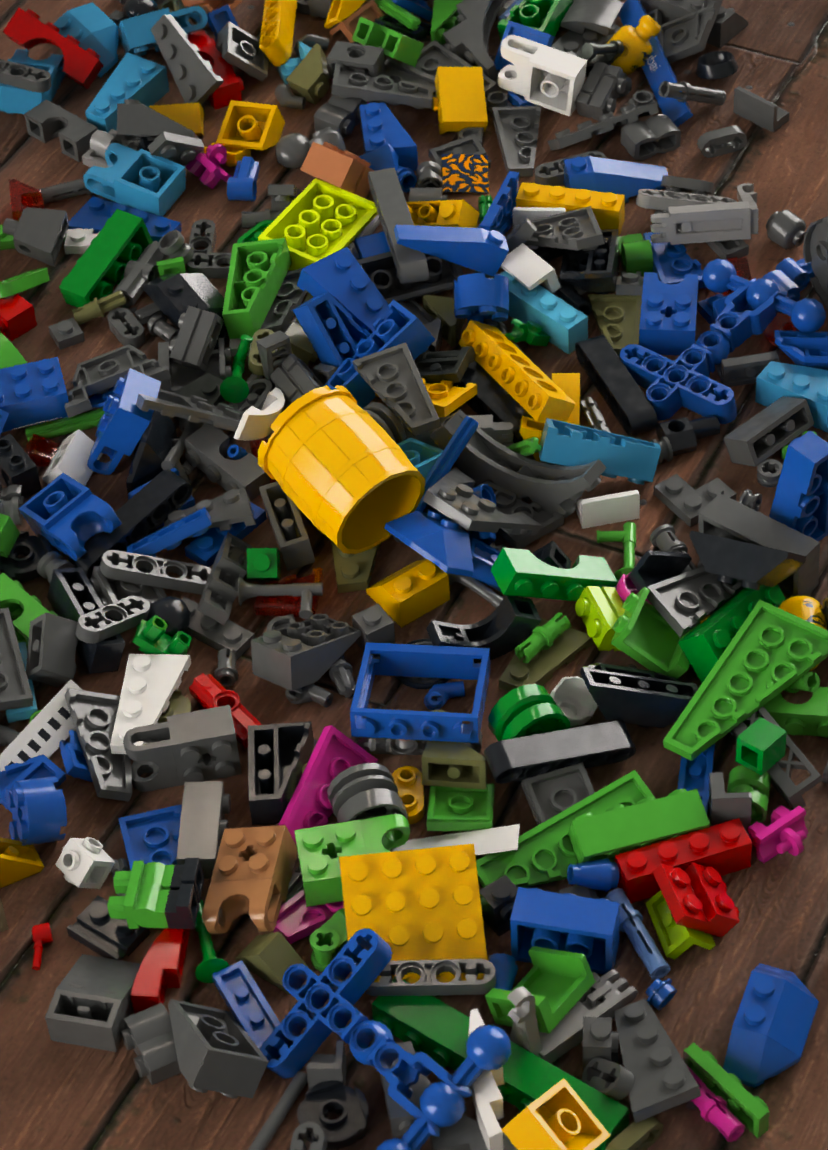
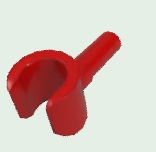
(41, 934)

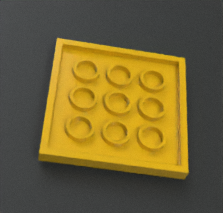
(418, 903)

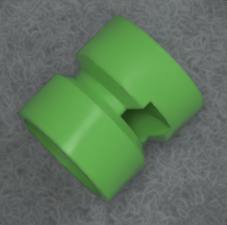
(745, 780)

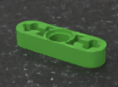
(23, 282)

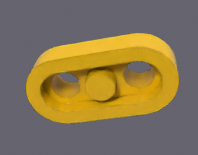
(410, 789)

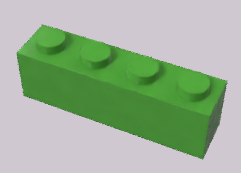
(636, 825)

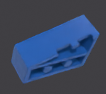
(330, 329)

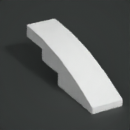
(487, 1097)

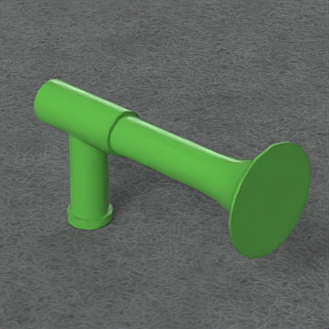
(628, 537)

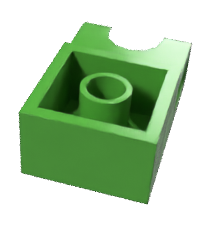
(323, 845)

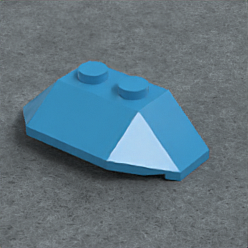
(93, 31)

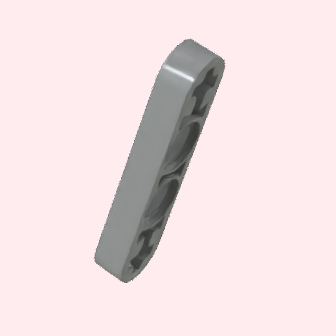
(663, 199)

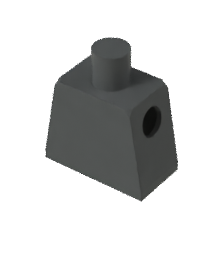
(38, 233)

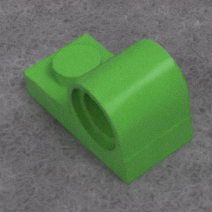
(635, 254)

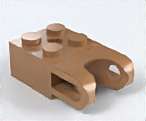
(250, 877)

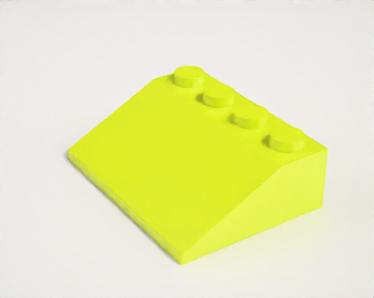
(320, 222)

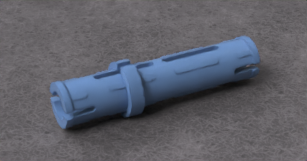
(631, 923)

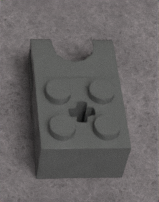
(184, 749)

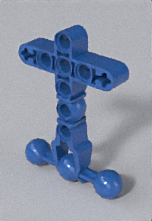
(687, 378)
(366, 957)

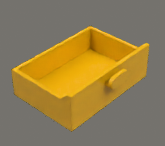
(460, 98)

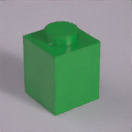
(263, 564)
(761, 746)

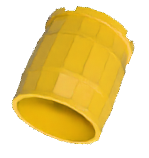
(340, 468)

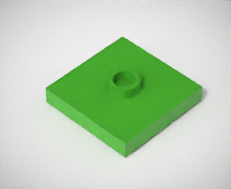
(460, 808)

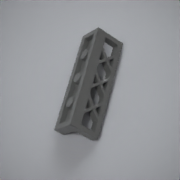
(779, 779)

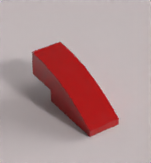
(160, 969)

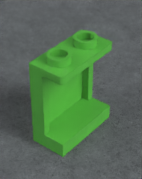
(648, 637)
(555, 982)

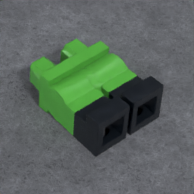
(158, 895)

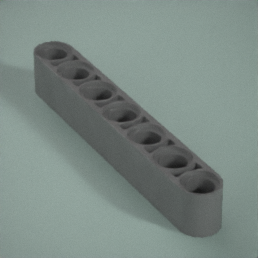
(393, 210)

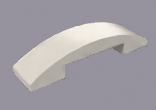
(255, 422)

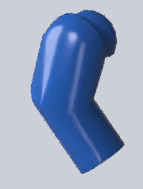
(236, 452)
(440, 694)

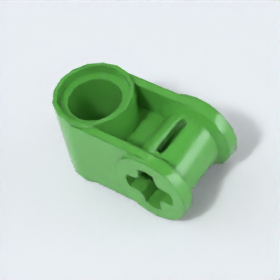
(328, 940)

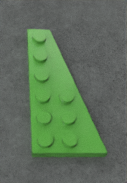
(755, 667)
(547, 848)

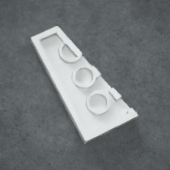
(146, 692)

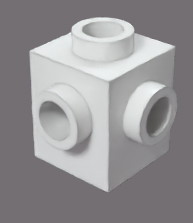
(85, 863)

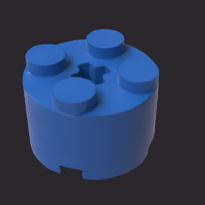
(481, 297)
(36, 811)

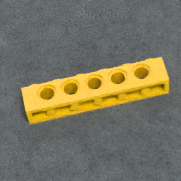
(516, 373)

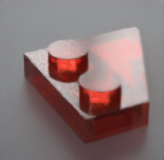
(287, 604)

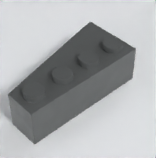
(735, 521)

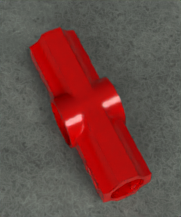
(213, 694)

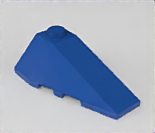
(612, 175)
(464, 246)

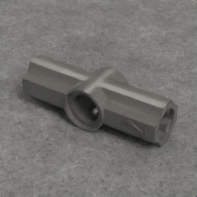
(140, 273)

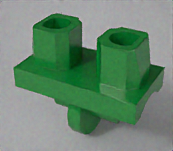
(153, 640)

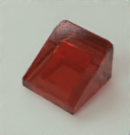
(41, 450)

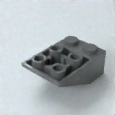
(301, 650)
(92, 1003)

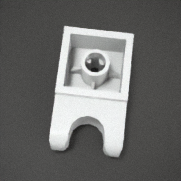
(542, 74)

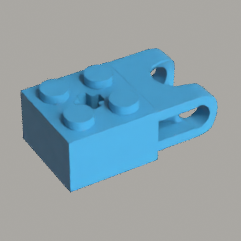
(137, 34)
(21, 100)
(137, 179)

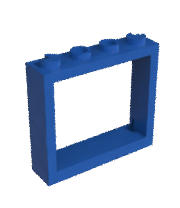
(426, 662)

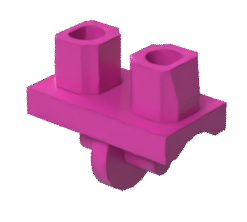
(214, 156)
(782, 835)

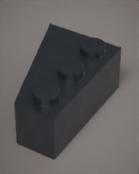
(275, 767)

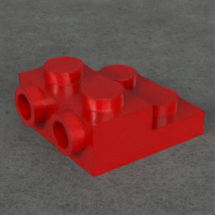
(697, 898)

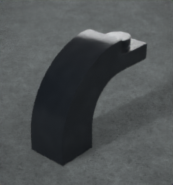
(500, 631)

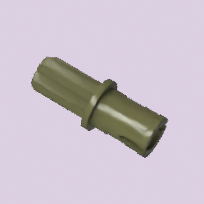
(98, 307)

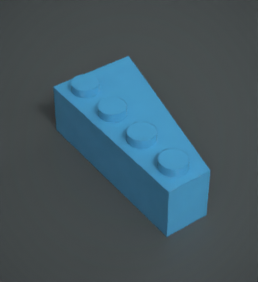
(579, 445)

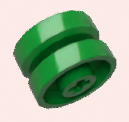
(526, 713)

